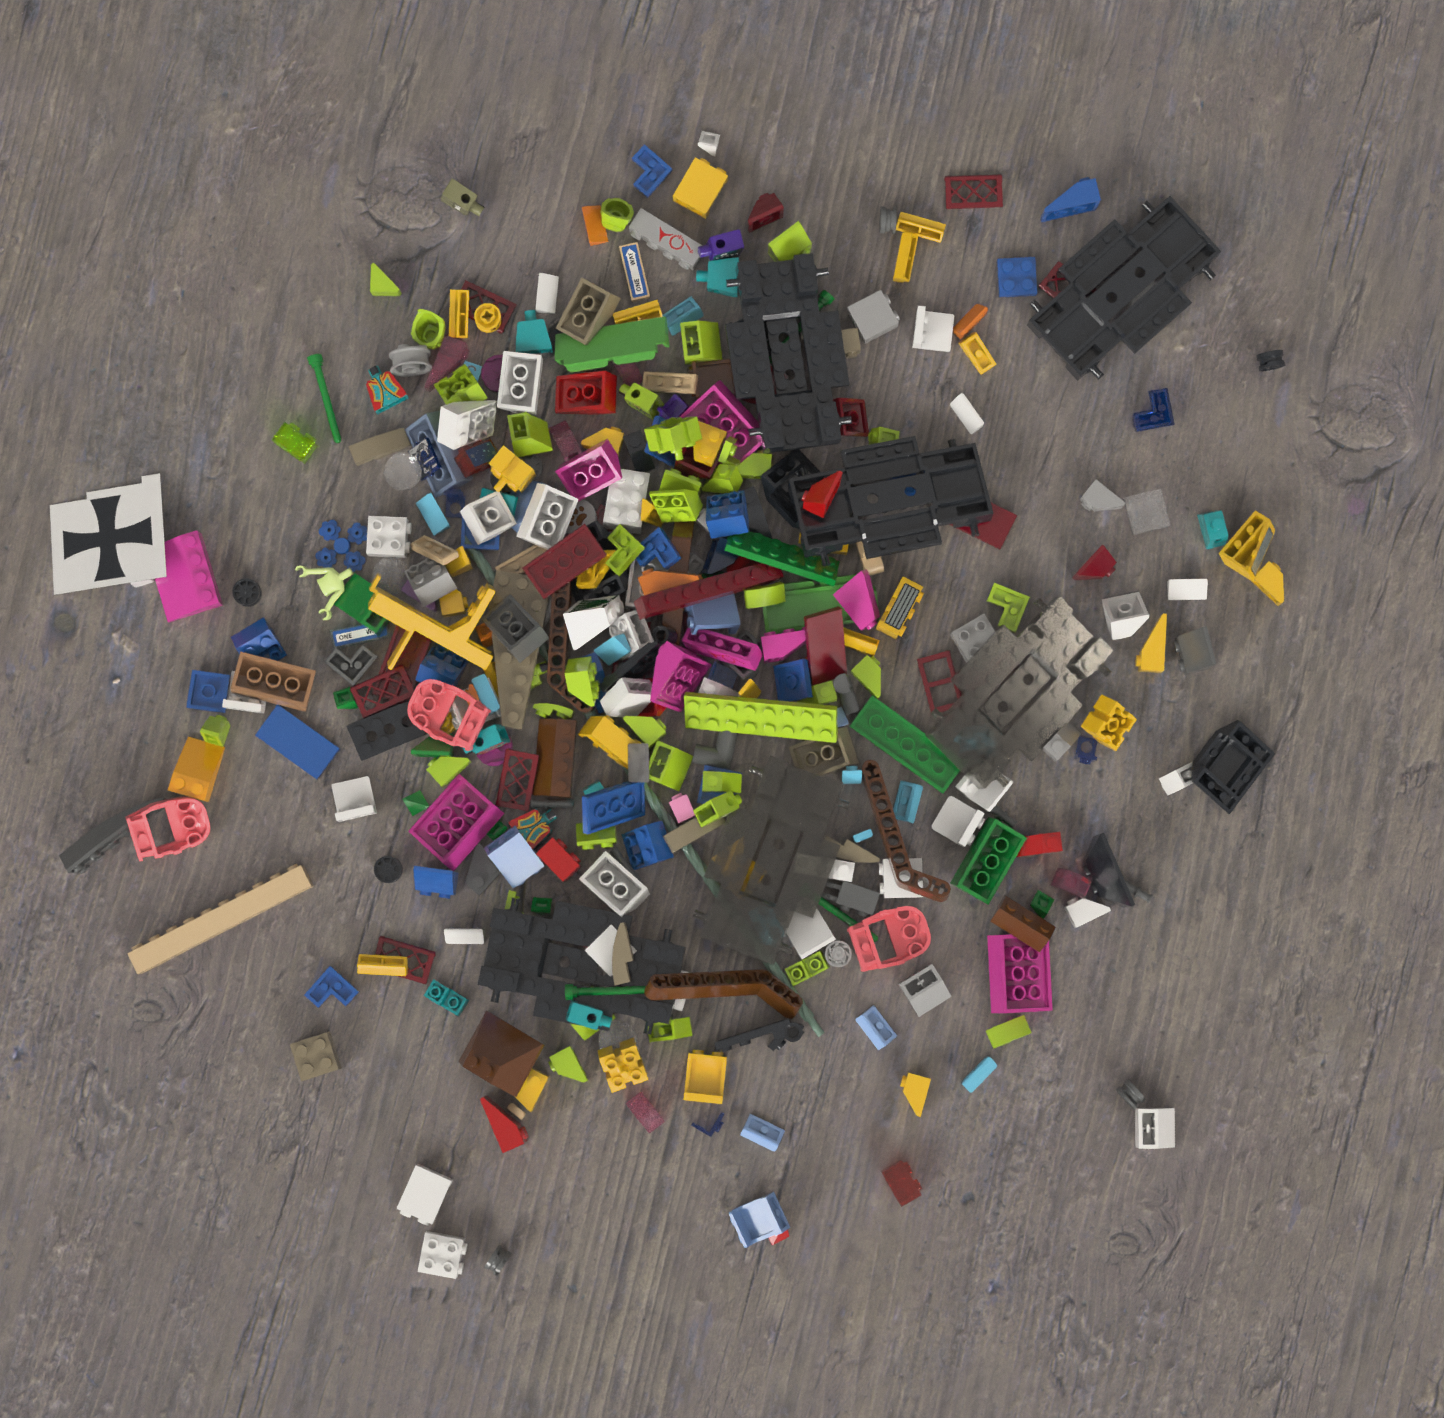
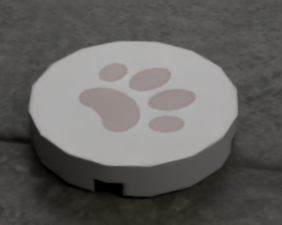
(583, 514)

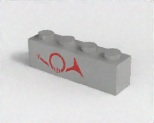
(666, 239)

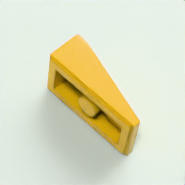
(977, 352)
(750, 690)

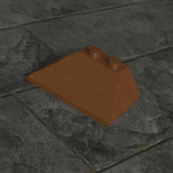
(501, 1054)

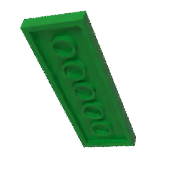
(782, 556)
(904, 744)

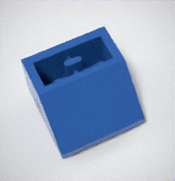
(727, 514)
(259, 641)
(442, 665)
(646, 845)

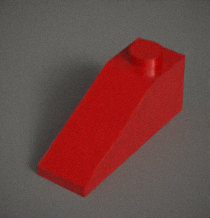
(1041, 844)

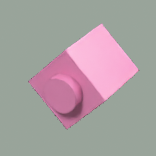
(682, 807)

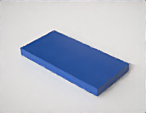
(297, 742)
(613, 806)

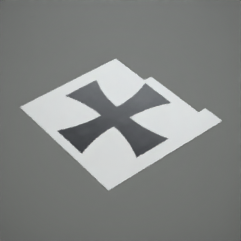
(109, 537)

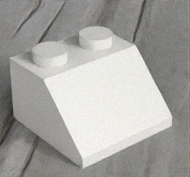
(488, 517)

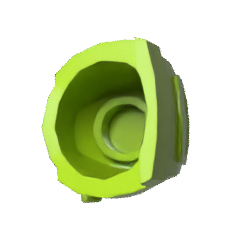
(616, 214)
(428, 329)

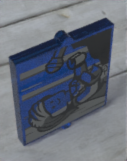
(427, 458)

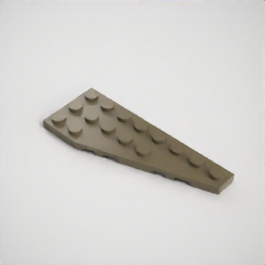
(516, 678)

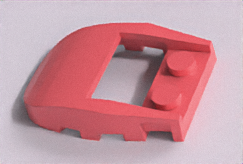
(431, 706)
(187, 821)
(907, 933)

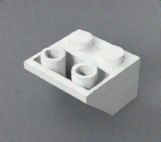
(1154, 1128)

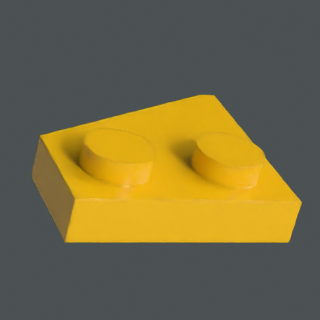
(709, 446)
(593, 576)

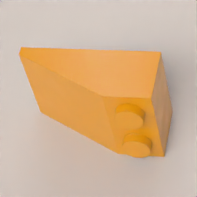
(196, 769)

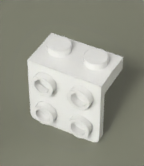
(958, 821)

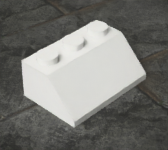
(520, 382)
(614, 885)

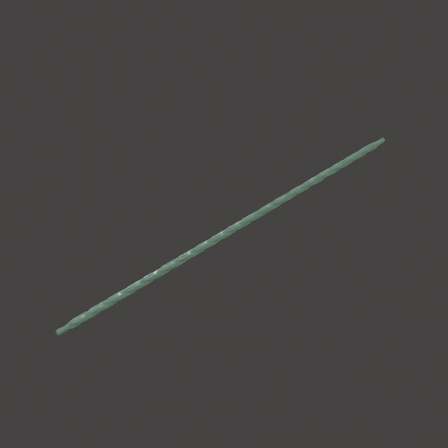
(657, 807)

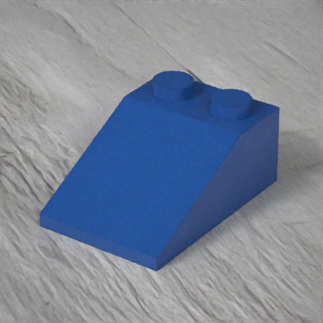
(1078, 199)
(436, 881)

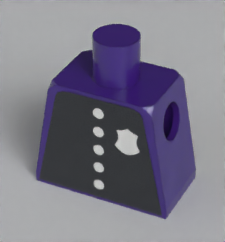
(723, 246)

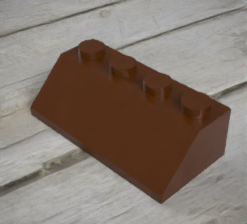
(556, 758)

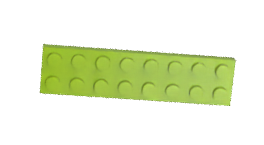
(761, 717)

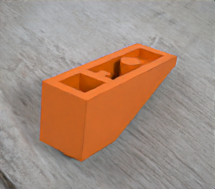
(660, 580)

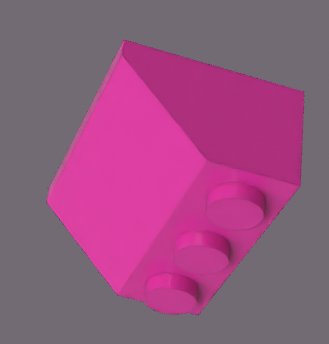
(590, 470)

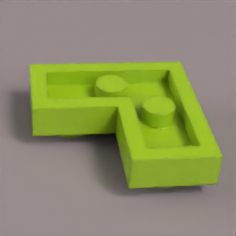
(627, 550)
(1013, 604)

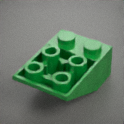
(355, 604)

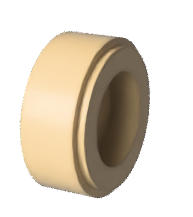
(516, 1111)

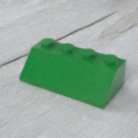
(988, 860)

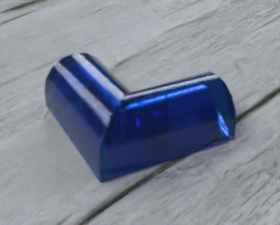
(1158, 416)

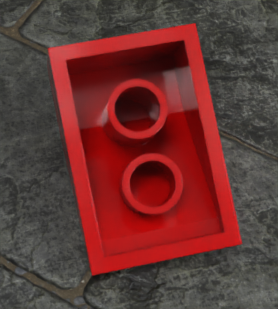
(586, 393)
(505, 1127)

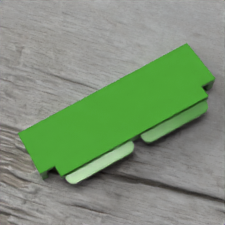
(617, 342)
(802, 600)

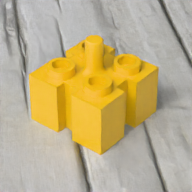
(511, 470)
(1108, 722)
(622, 1065)

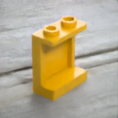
(700, 187)
(705, 1077)

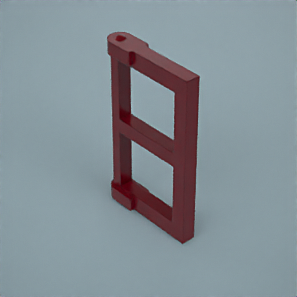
(947, 654)

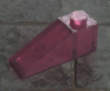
(448, 360)

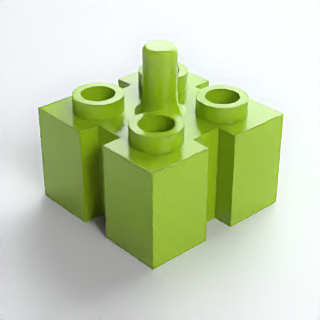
(460, 387)
(673, 435)

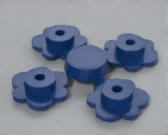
(342, 545)

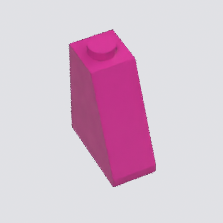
(859, 600)

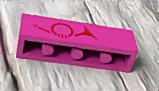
(723, 648)

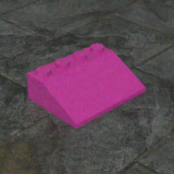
(722, 410)
(189, 579)
(675, 673)
(456, 822)
(1018, 976)

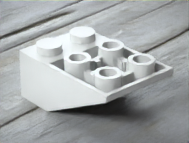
(466, 422)

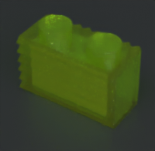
(294, 442)

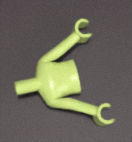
(329, 584)

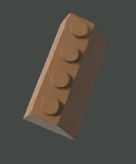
(273, 681)

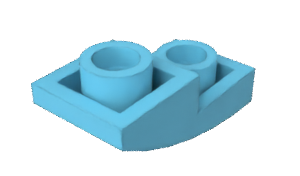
(851, 775)

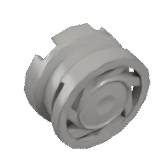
(838, 953)

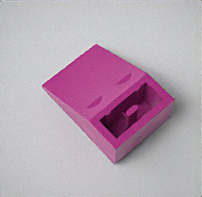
(780, 646)

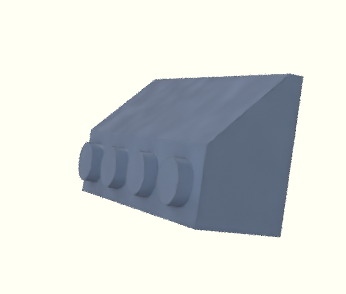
(450, 474)

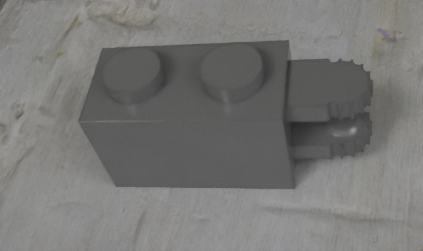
(853, 897)

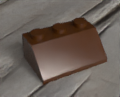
(1022, 923)

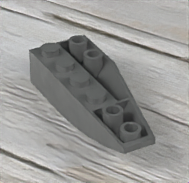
(99, 839)

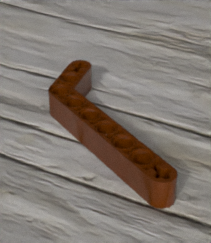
(682, 541)
(562, 650)
(894, 832)
(725, 984)

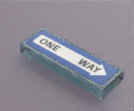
(356, 635)

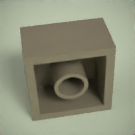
(315, 1056)

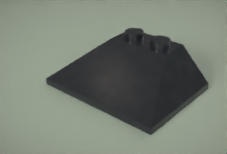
(776, 483)
(611, 583)
(1230, 764)
(1105, 873)

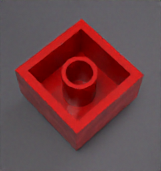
(558, 859)

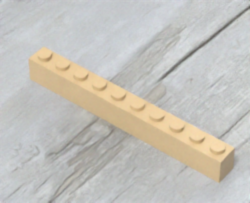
(221, 919)

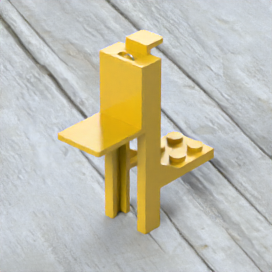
(451, 637)

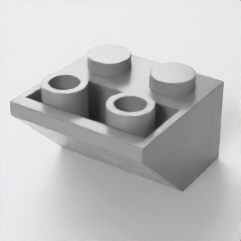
(430, 581)
(925, 990)

